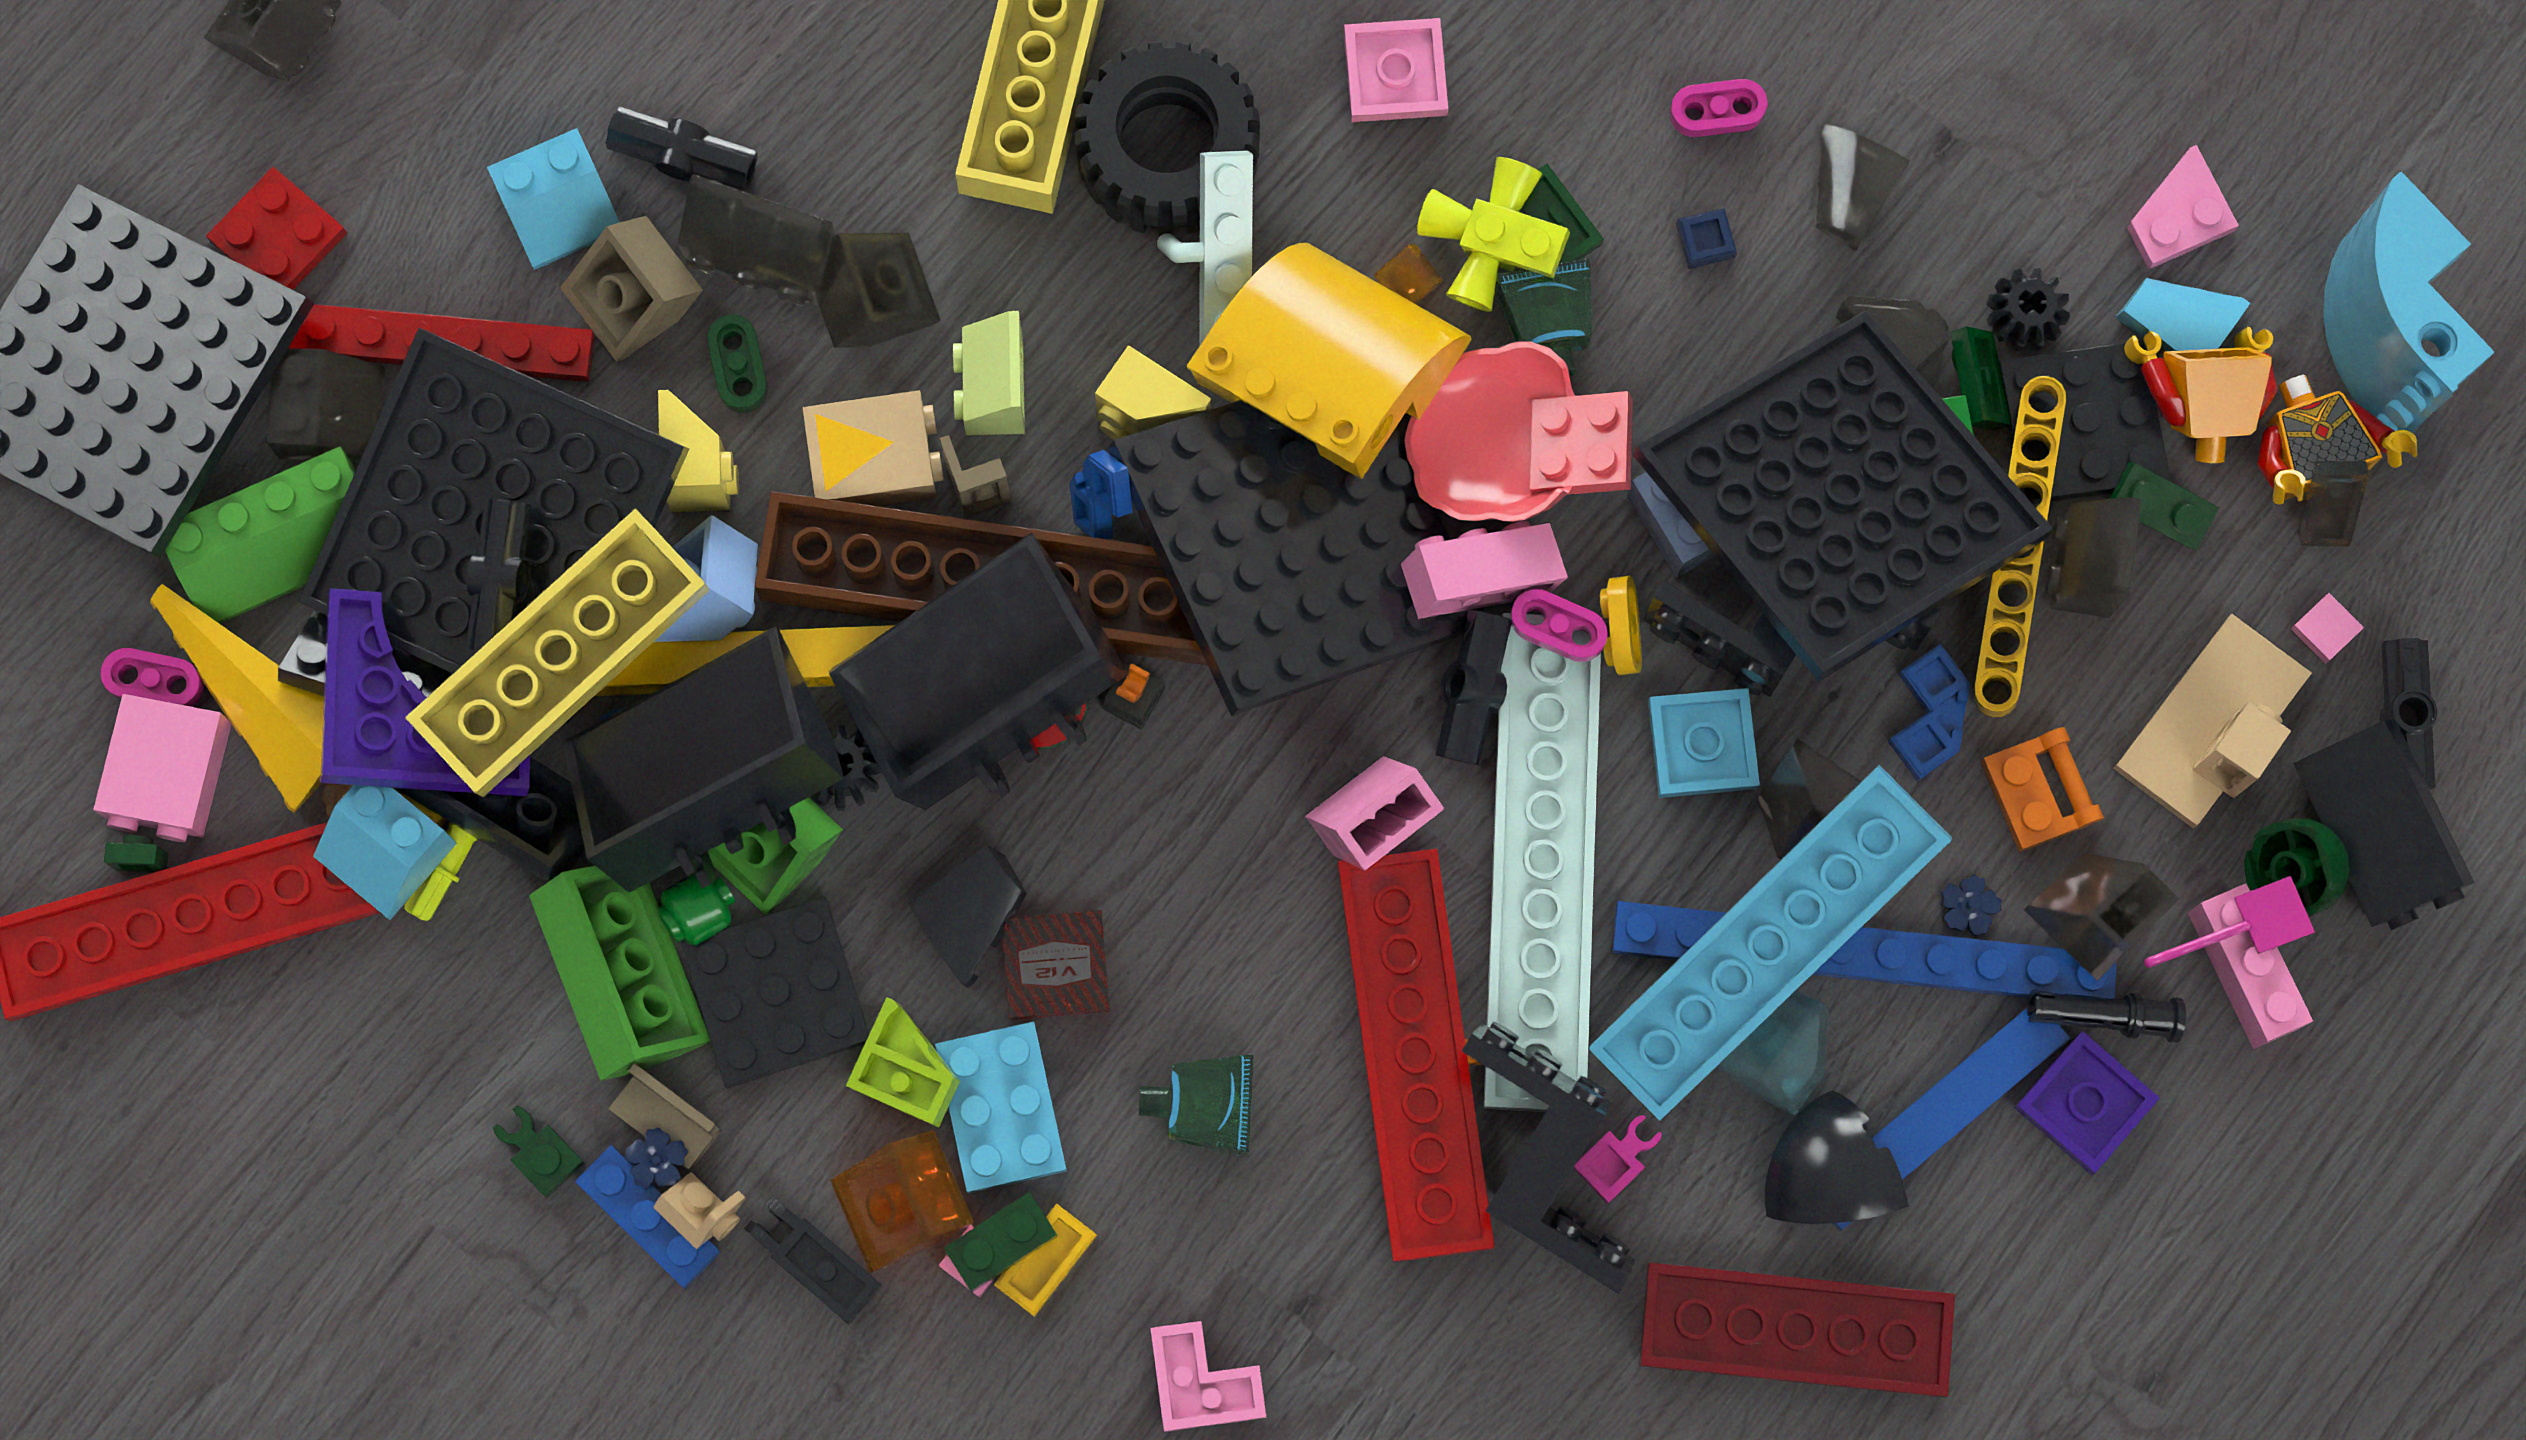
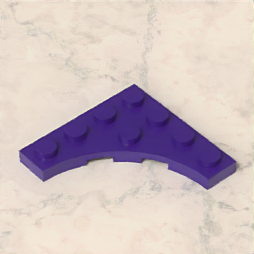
(366, 709)

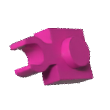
(1612, 1163)

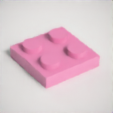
(1395, 70)

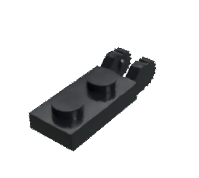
(818, 1264)

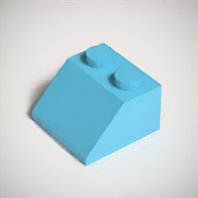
(554, 198)
(381, 846)

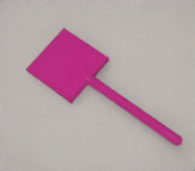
(2269, 914)

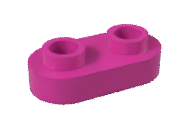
(1716, 106)
(1559, 624)
(154, 677)

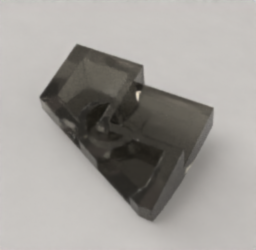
(1853, 183)

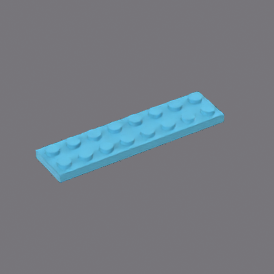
(1770, 942)

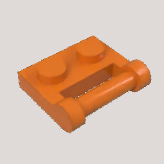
(2026, 796)

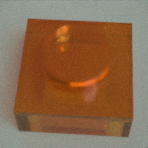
(1409, 275)

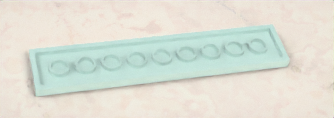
(1543, 859)

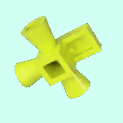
(1494, 233)

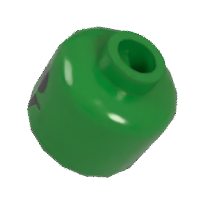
(694, 911)

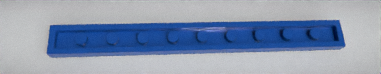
(1883, 955)

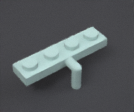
(1224, 233)

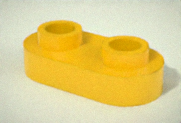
(1620, 605)

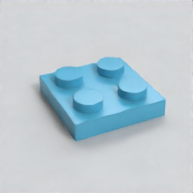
(1703, 743)

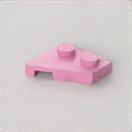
(2182, 213)

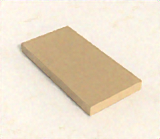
(2226, 675)

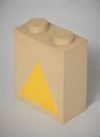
(873, 449)

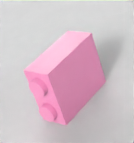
(162, 768)
(1374, 812)

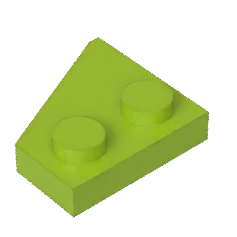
(903, 1068)

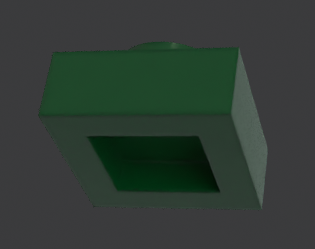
(135, 855)

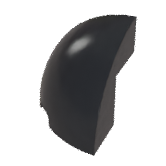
(1831, 1168)

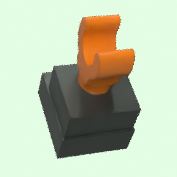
(1134, 696)

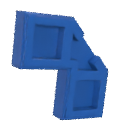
(1099, 492)
(1943, 695)

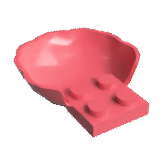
(1515, 438)

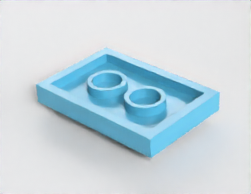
(1002, 1108)

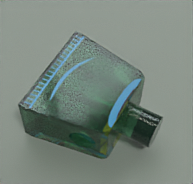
(1549, 309)
(1206, 1103)

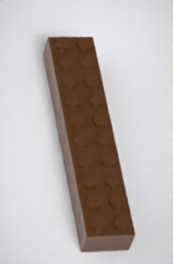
(899, 560)

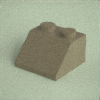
(630, 287)

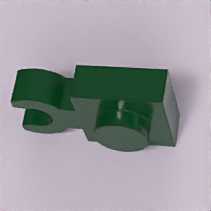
(543, 1156)

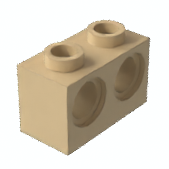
(2242, 749)

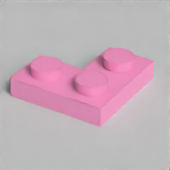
(1192, 1394)

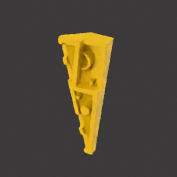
(273, 717)

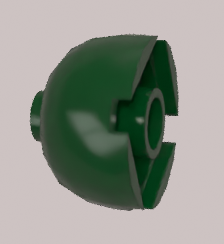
(2307, 854)

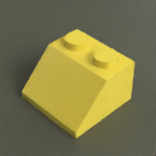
(1143, 396)
(708, 471)

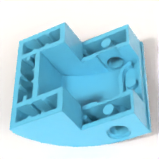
(2384, 306)

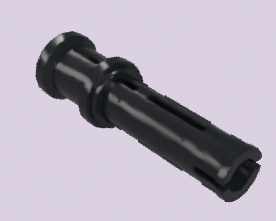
(2129, 1015)

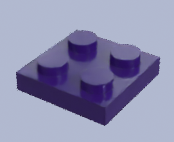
(2086, 1102)

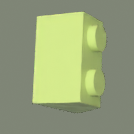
(991, 376)

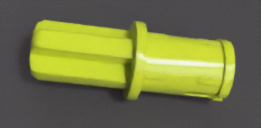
(431, 892)

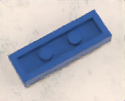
(631, 1206)

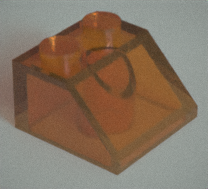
(901, 1200)

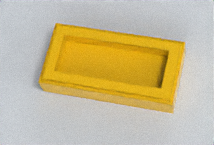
(1040, 1274)

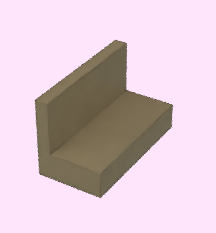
(977, 487)
(650, 1105)

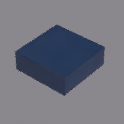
(1706, 238)

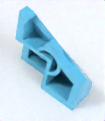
(2182, 315)

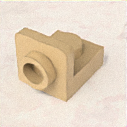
(698, 1211)

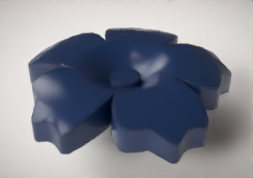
(1969, 906)
(656, 1159)

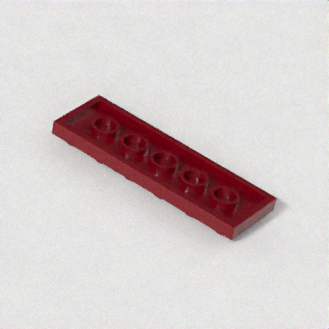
(1797, 1330)

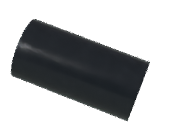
(531, 830)

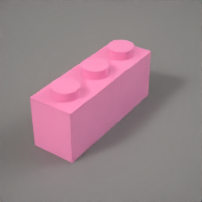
(1482, 568)
(2254, 982)

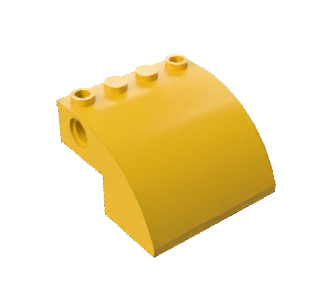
(1328, 354)

